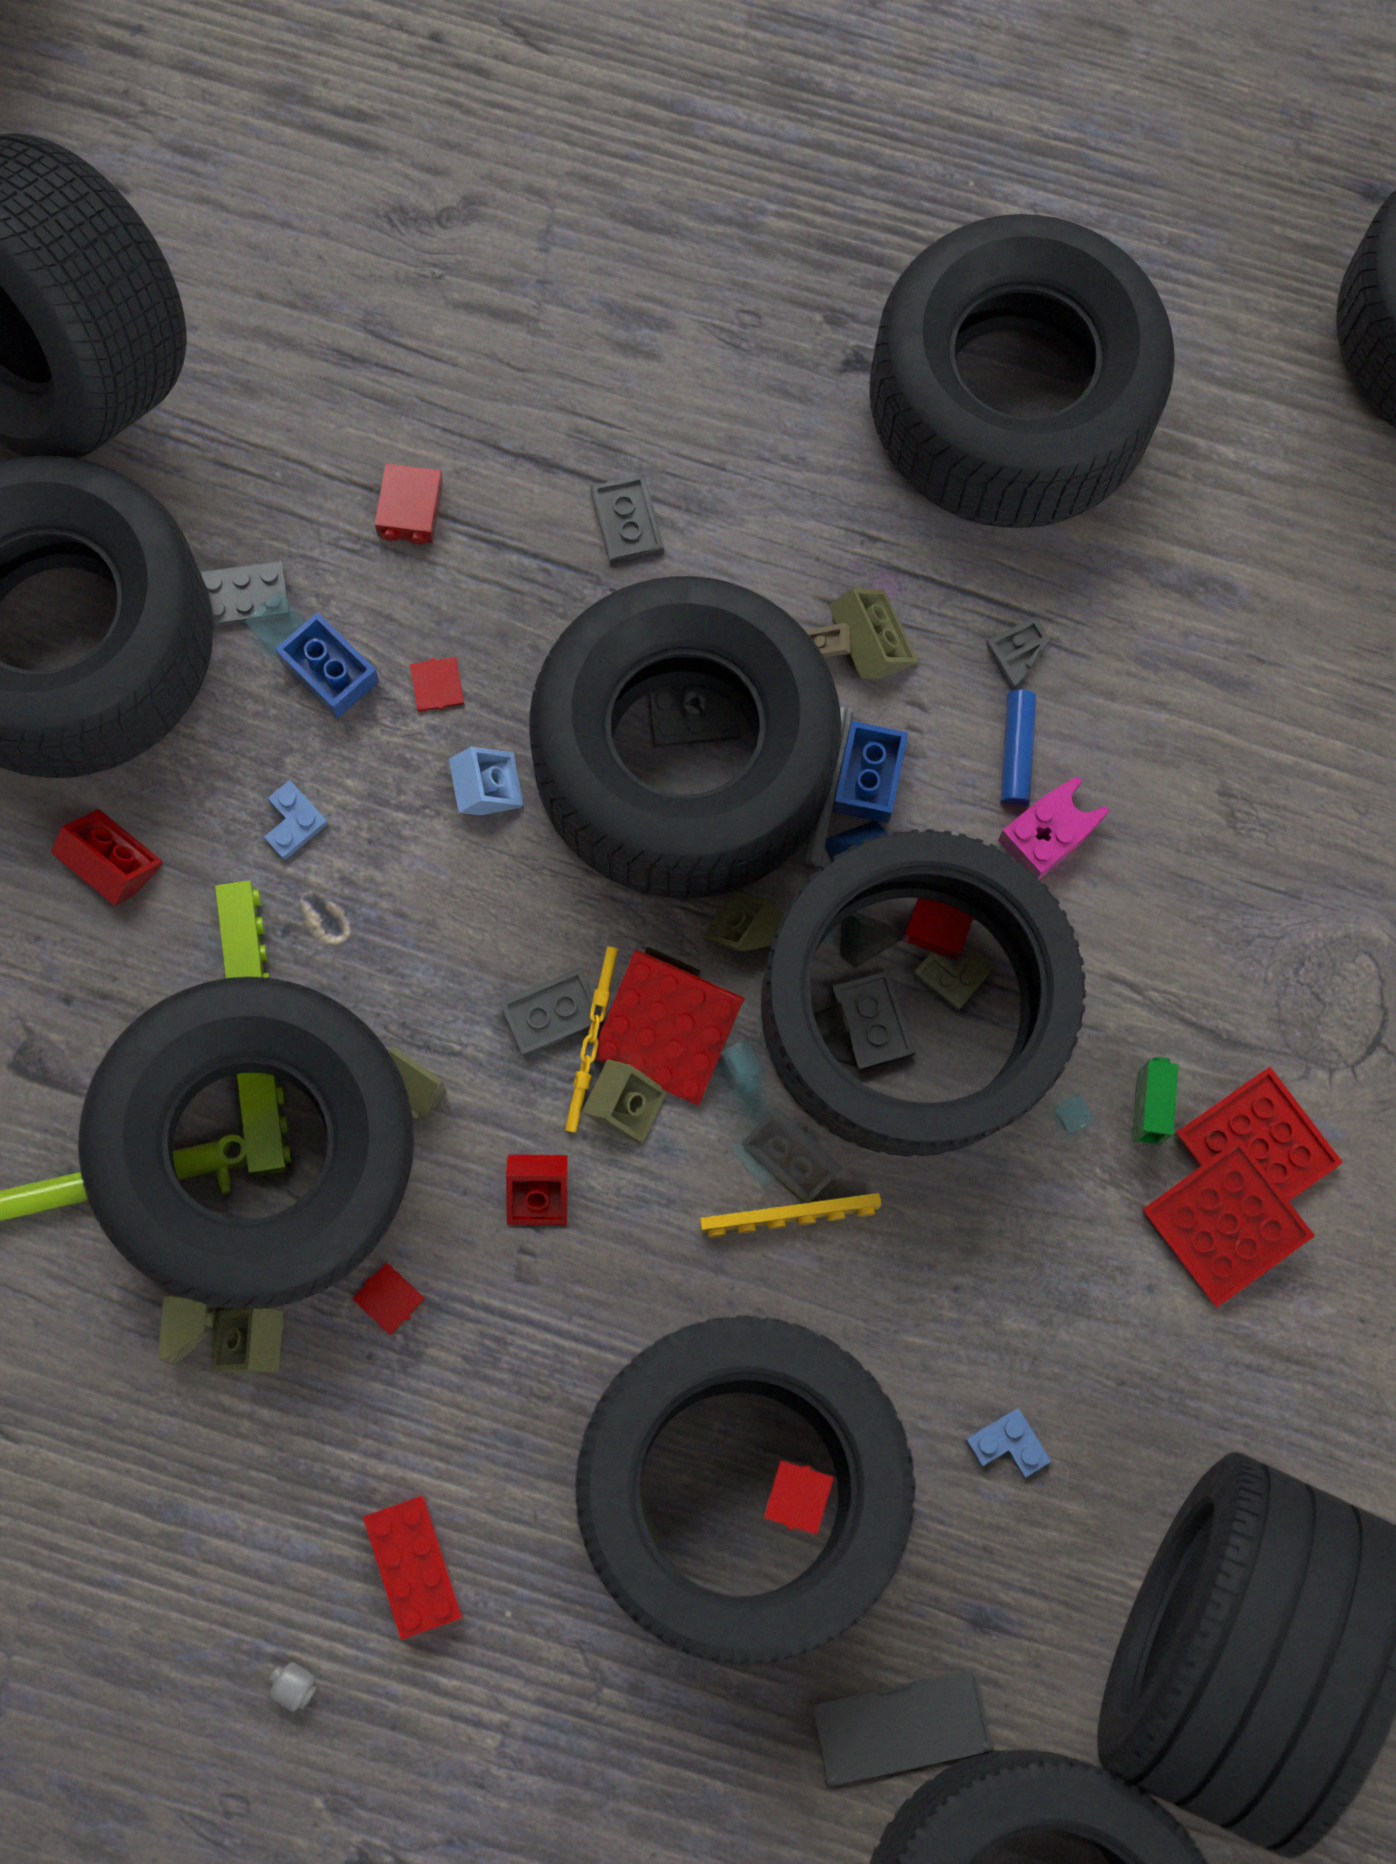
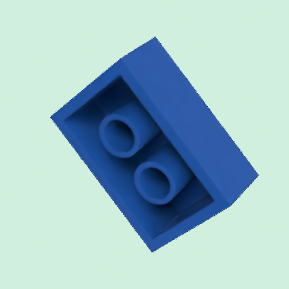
(327, 665)
(870, 772)

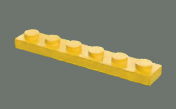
(802, 1213)

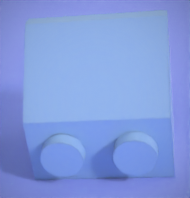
(485, 781)

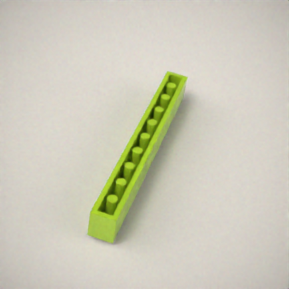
(258, 1092)

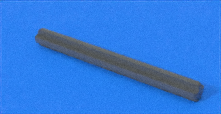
(819, 833)

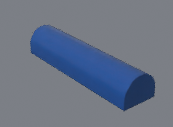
(1018, 747)

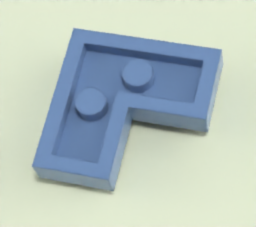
(300, 822)
(1012, 1435)

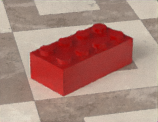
(413, 1567)

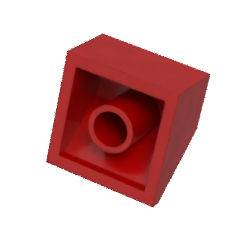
(537, 1189)

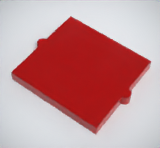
(436, 684)
(388, 1299)
(798, 1497)

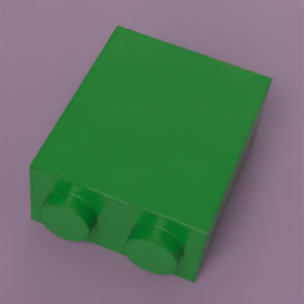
(1155, 1101)

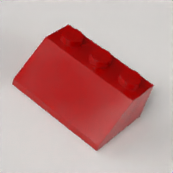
(105, 856)

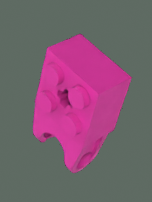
(1057, 822)

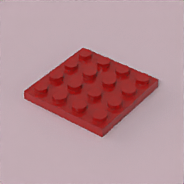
(668, 1025)
(1270, 1127)
(1228, 1222)

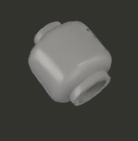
(292, 1686)

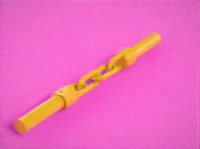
(582, 1077)

